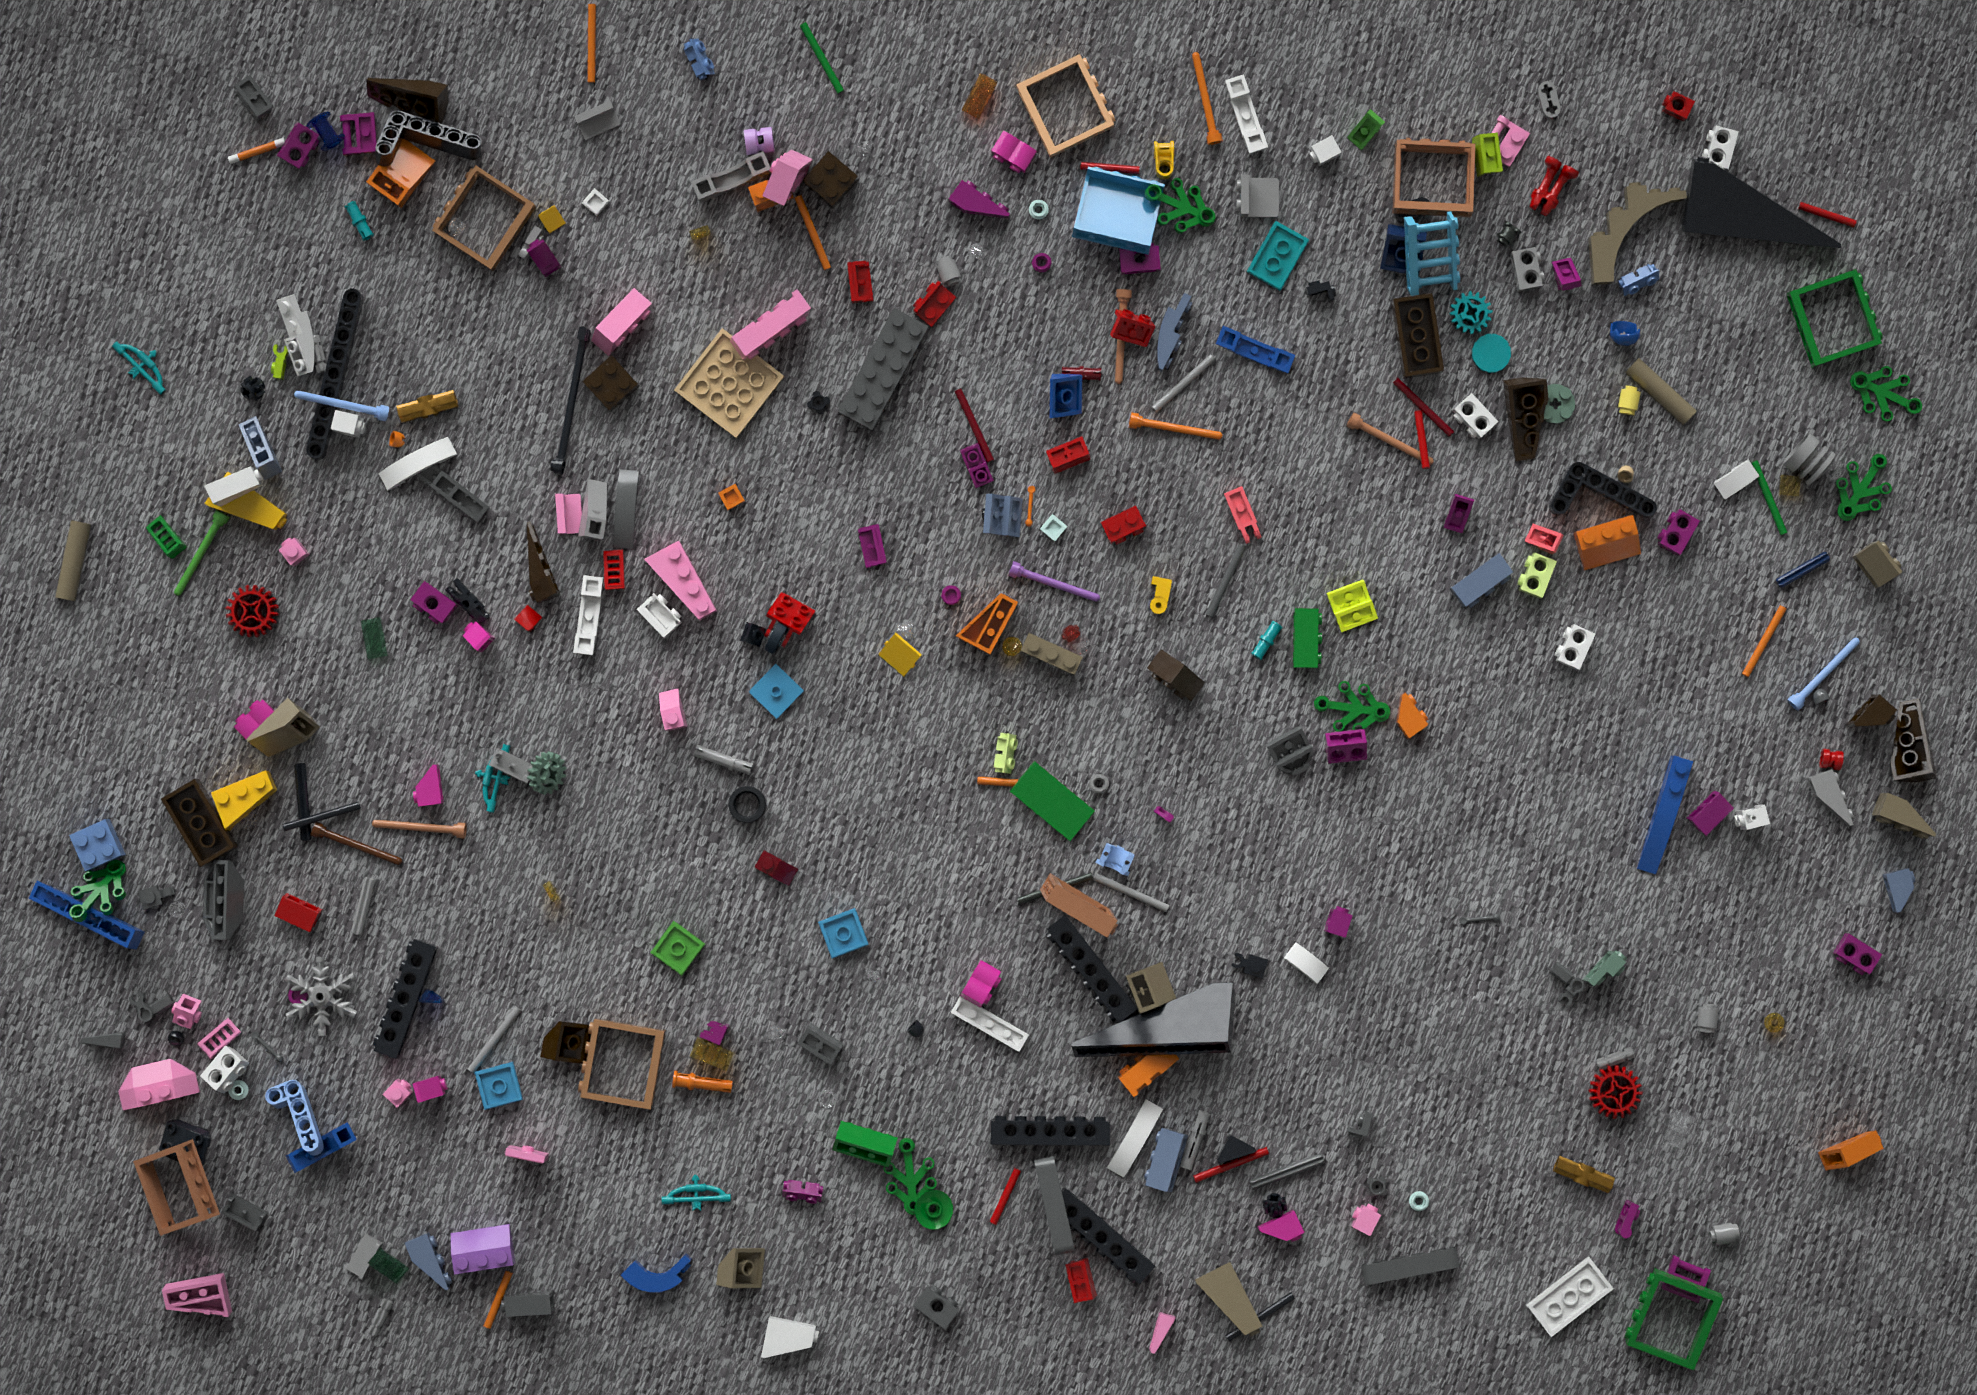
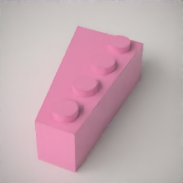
(771, 325)
(679, 574)

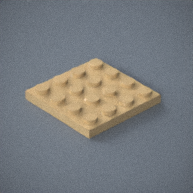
(728, 386)

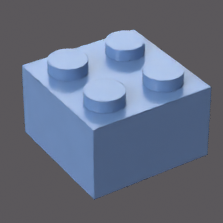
(97, 845)

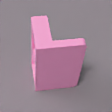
(568, 513)

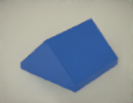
(1065, 395)

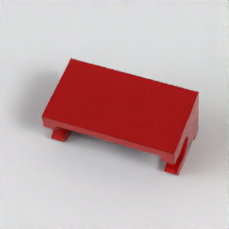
(860, 281)
(1068, 455)
(298, 912)
(1081, 1280)

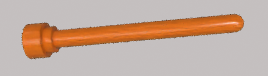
(1213, 134)
(1138, 421)

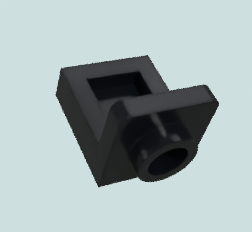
(1317, 288)
(753, 634)

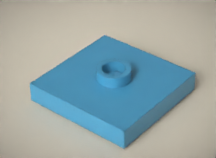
(776, 691)
(843, 933)
(498, 1085)

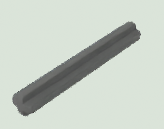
(1287, 1171)

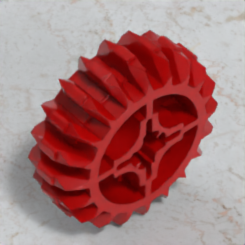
(245, 617)
(1624, 1089)

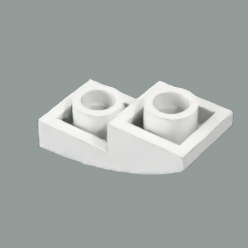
(1736, 479)
(1306, 963)

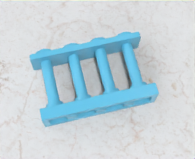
(1413, 247)

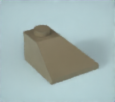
(741, 1268)

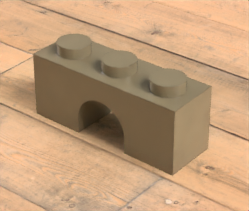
(1051, 654)

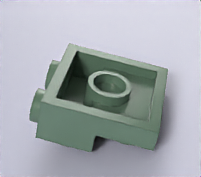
(1610, 964)

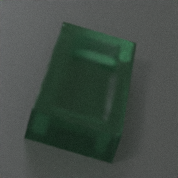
(374, 638)

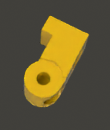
(1161, 596)

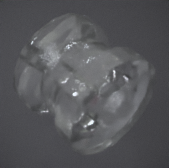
(906, 630)

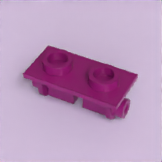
(811, 1193)

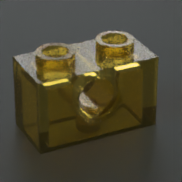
(712, 1053)

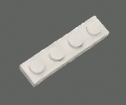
(990, 1023)

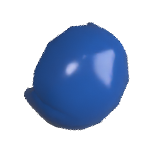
(1629, 328)

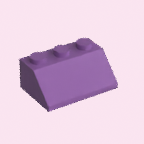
(482, 1249)

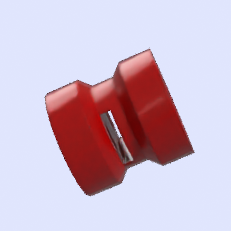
(1831, 759)

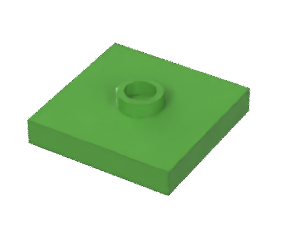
(677, 948)

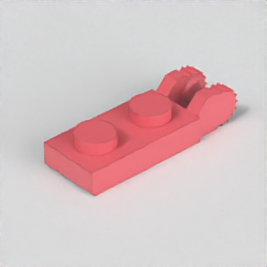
(1242, 512)

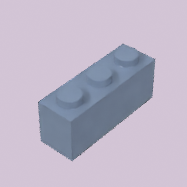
(1482, 581)
(1166, 1159)

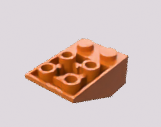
(402, 175)

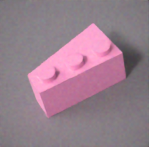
(621, 321)
(201, 1295)

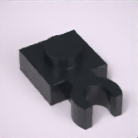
(1253, 965)

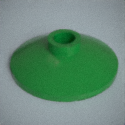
(942, 1213)

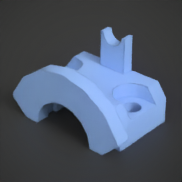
(1116, 859)

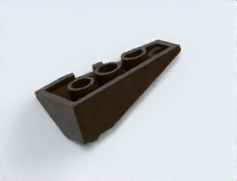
(413, 97)
(1525, 411)
(540, 575)
(1912, 751)

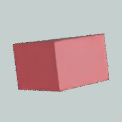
(1544, 538)

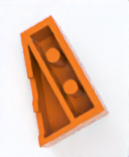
(989, 624)
(1145, 1071)

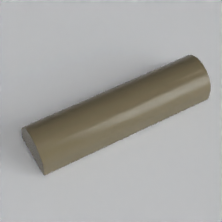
(1660, 391)
(73, 560)

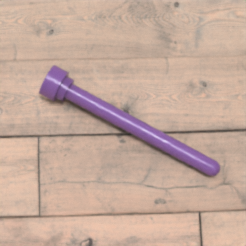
(1018, 571)

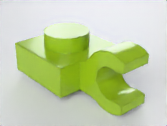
(279, 366)

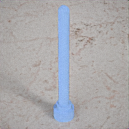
(380, 412)
(1799, 698)

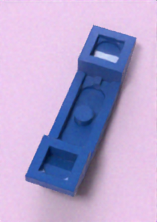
(1255, 350)

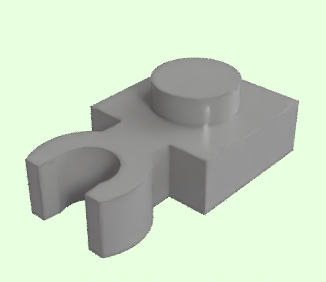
(535, 234)

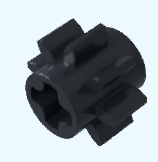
(252, 388)
(1274, 1205)

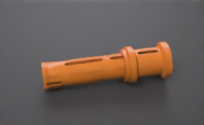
(692, 1081)

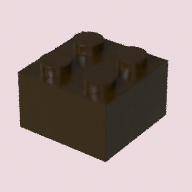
(830, 179)
(611, 383)

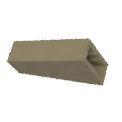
(1229, 1295)

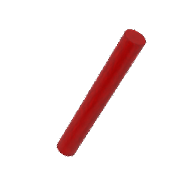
(1111, 167)
(1827, 214)
(1422, 439)
(1005, 1196)

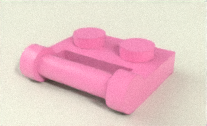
(1513, 140)

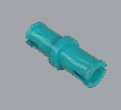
(359, 220)
(1266, 640)

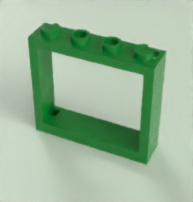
(1804, 327)
(1704, 1328)

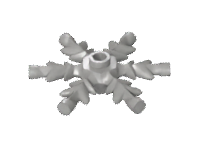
(327, 992)

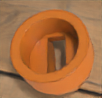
(396, 439)

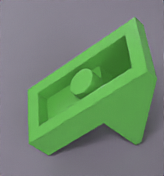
(1366, 129)

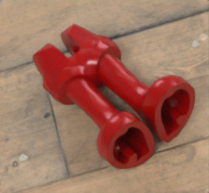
(1566, 174)

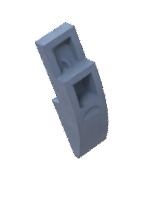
(1167, 337)

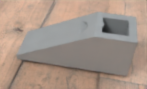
(594, 511)
(1827, 791)

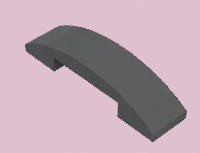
(625, 509)

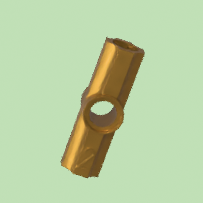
(427, 405)
(1583, 1174)

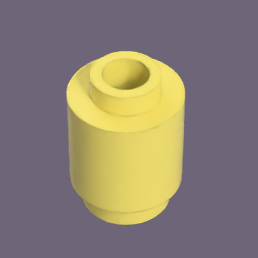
(1629, 400)

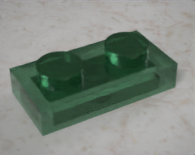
(388, 1265)

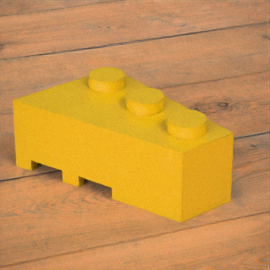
(242, 797)

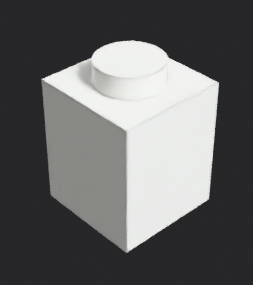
(1324, 151)

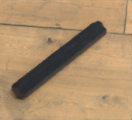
(302, 799)

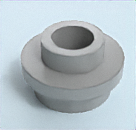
(1098, 777)

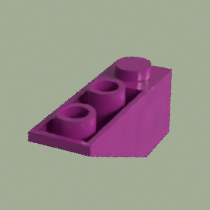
(973, 202)
(543, 257)

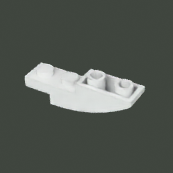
(300, 340)

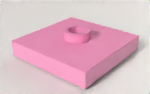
(526, 1153)

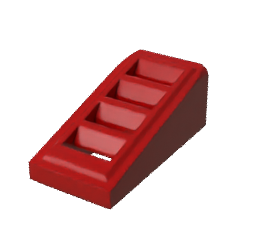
(614, 586)

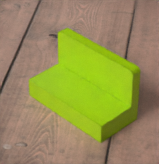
(1487, 154)

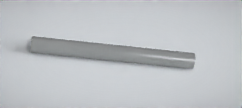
(1183, 383)
(1131, 892)
(494, 1039)

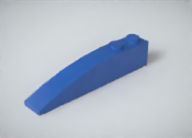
(1664, 813)
(105, 925)

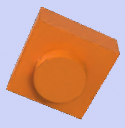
(731, 497)

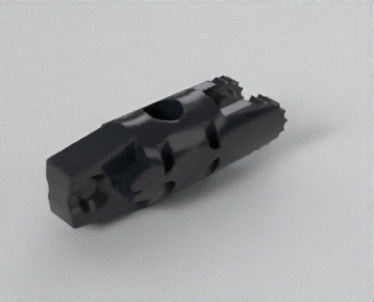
(474, 607)

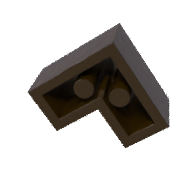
(1175, 676)

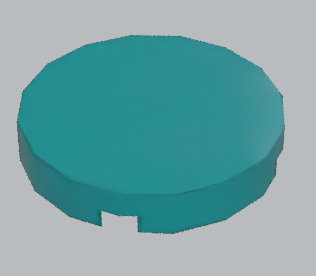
(1491, 353)

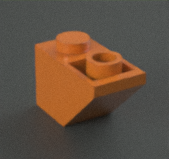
(1409, 718)

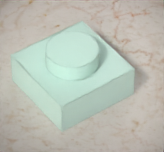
(1053, 527)

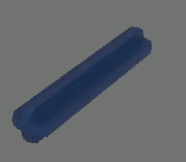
(1802, 569)

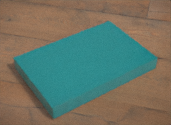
(1277, 255)

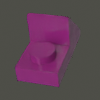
(1566, 274)
(1458, 513)

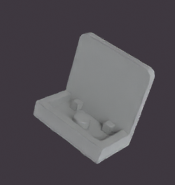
(1257, 197)

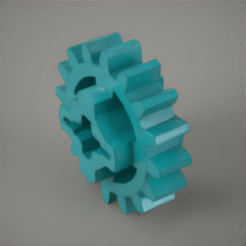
(1466, 303)

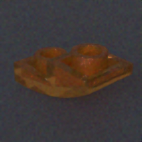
(979, 95)

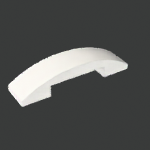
(1245, 114)
(417, 462)
(588, 615)
(1135, 1138)

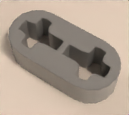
(1544, 101)

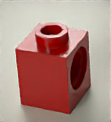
(1686, 106)

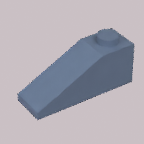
(260, 448)

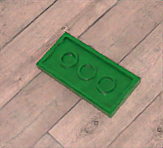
(1052, 801)

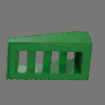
(179, 544)

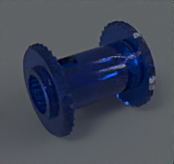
(325, 131)

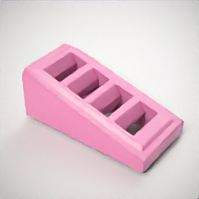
(211, 1054)
(1161, 1329)

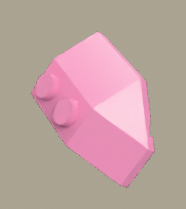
(157, 1083)

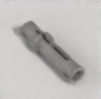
(724, 760)
(1203, 1117)

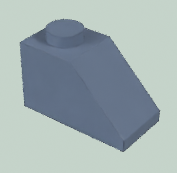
(1899, 887)

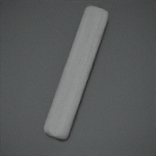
(363, 906)

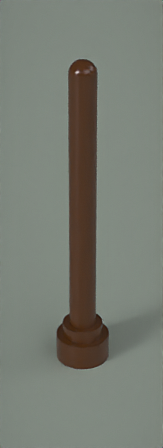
(321, 831)

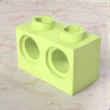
(1541, 577)

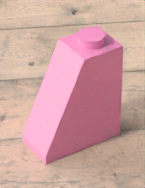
(672, 710)

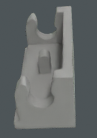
(510, 765)

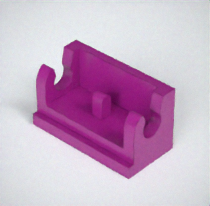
(872, 545)
(1710, 813)
(719, 1032)

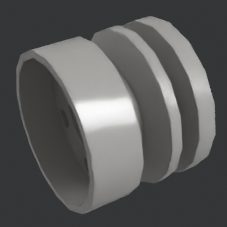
(1809, 459)

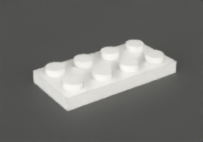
(1569, 1296)

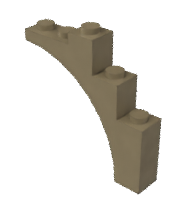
(1638, 202)

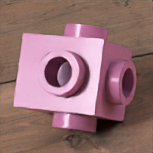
(186, 1011)

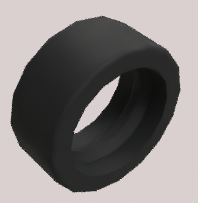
(732, 804)

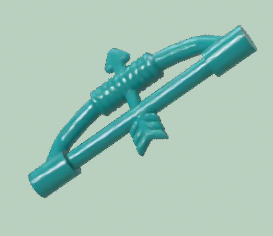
(120, 349)
(487, 779)
(696, 1204)

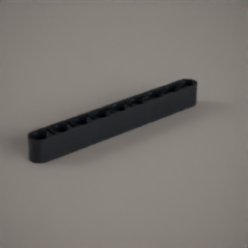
(332, 364)

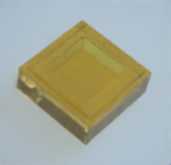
(700, 232)
(1789, 485)
(551, 891)

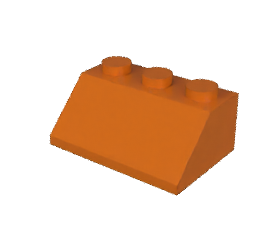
(1608, 542)

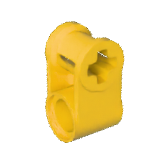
(1164, 156)

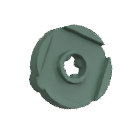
(1564, 410)

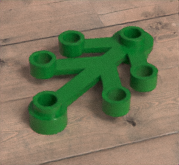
(1182, 207)
(1882, 391)
(1860, 489)
(1355, 708)
(99, 888)
(909, 1180)

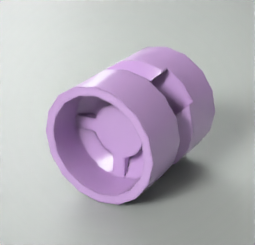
(752, 142)

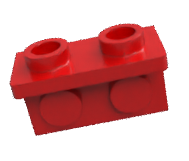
(934, 303)
(1132, 327)
(1123, 524)

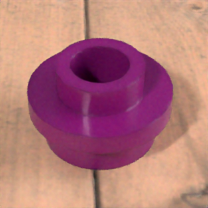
(1046, 258)

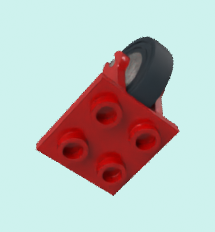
(790, 615)

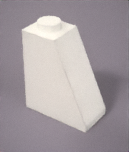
(234, 486)
(787, 1336)

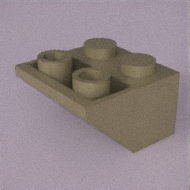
(1878, 563)
(1150, 987)

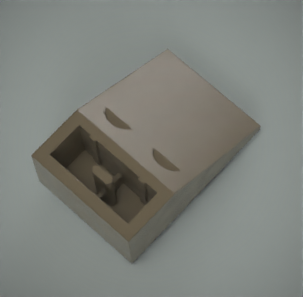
(283, 729)
(1899, 812)

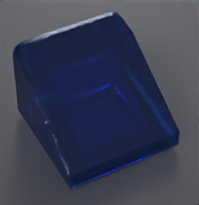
(431, 997)

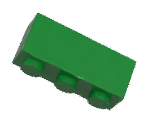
(1306, 638)
(864, 1143)

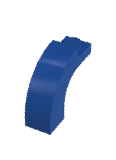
(332, 1142)
(655, 1282)

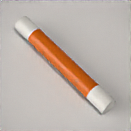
(256, 151)

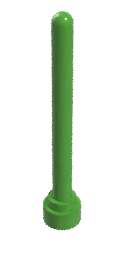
(219, 519)

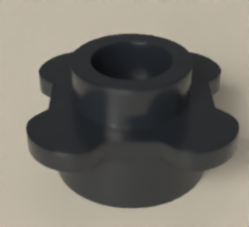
(813, 403)

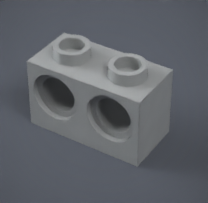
(1521, 270)

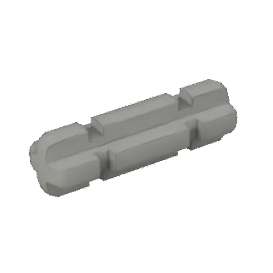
(319, 356)
(1615, 1058)
(380, 1317)

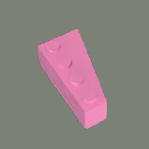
(786, 176)

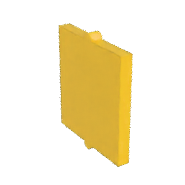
(899, 654)

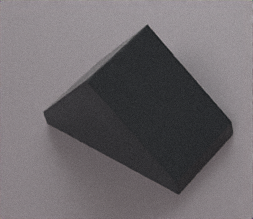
(1233, 1149)

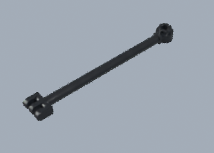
(583, 337)

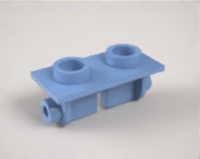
(696, 50)
(1647, 276)

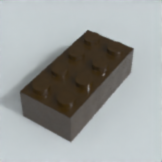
(1417, 335)
(199, 822)

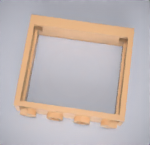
(1100, 100)

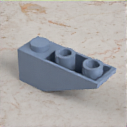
(424, 1255)

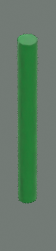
(821, 57)
(1769, 499)

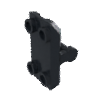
(180, 1132)

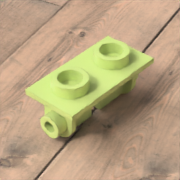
(1007, 743)

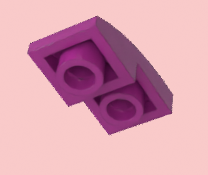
(976, 465)

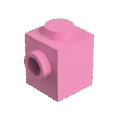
(293, 551)
(398, 1092)
(1365, 1218)

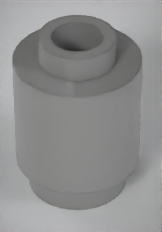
(948, 271)
(1707, 1018)
(1724, 1234)

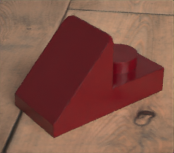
(776, 868)

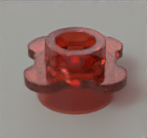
(1070, 633)

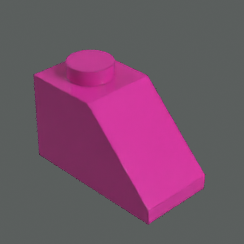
(477, 636)
(429, 788)
(430, 1088)
(1284, 1227)

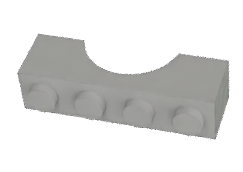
(734, 177)

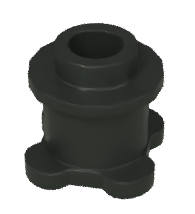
(1508, 234)

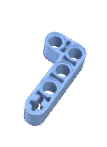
(301, 1118)

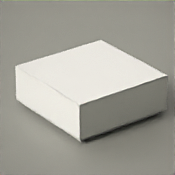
(595, 202)

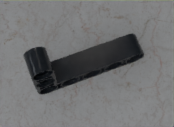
(423, 131)
(1601, 489)

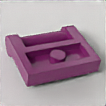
(365, 133)
(1628, 1214)
(1676, 1262)

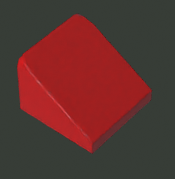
(528, 618)

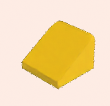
(551, 219)

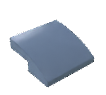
(1002, 515)

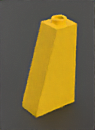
(254, 509)

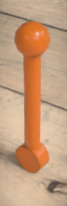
(1031, 489)

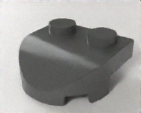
(1291, 751)

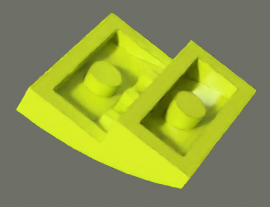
(1352, 605)

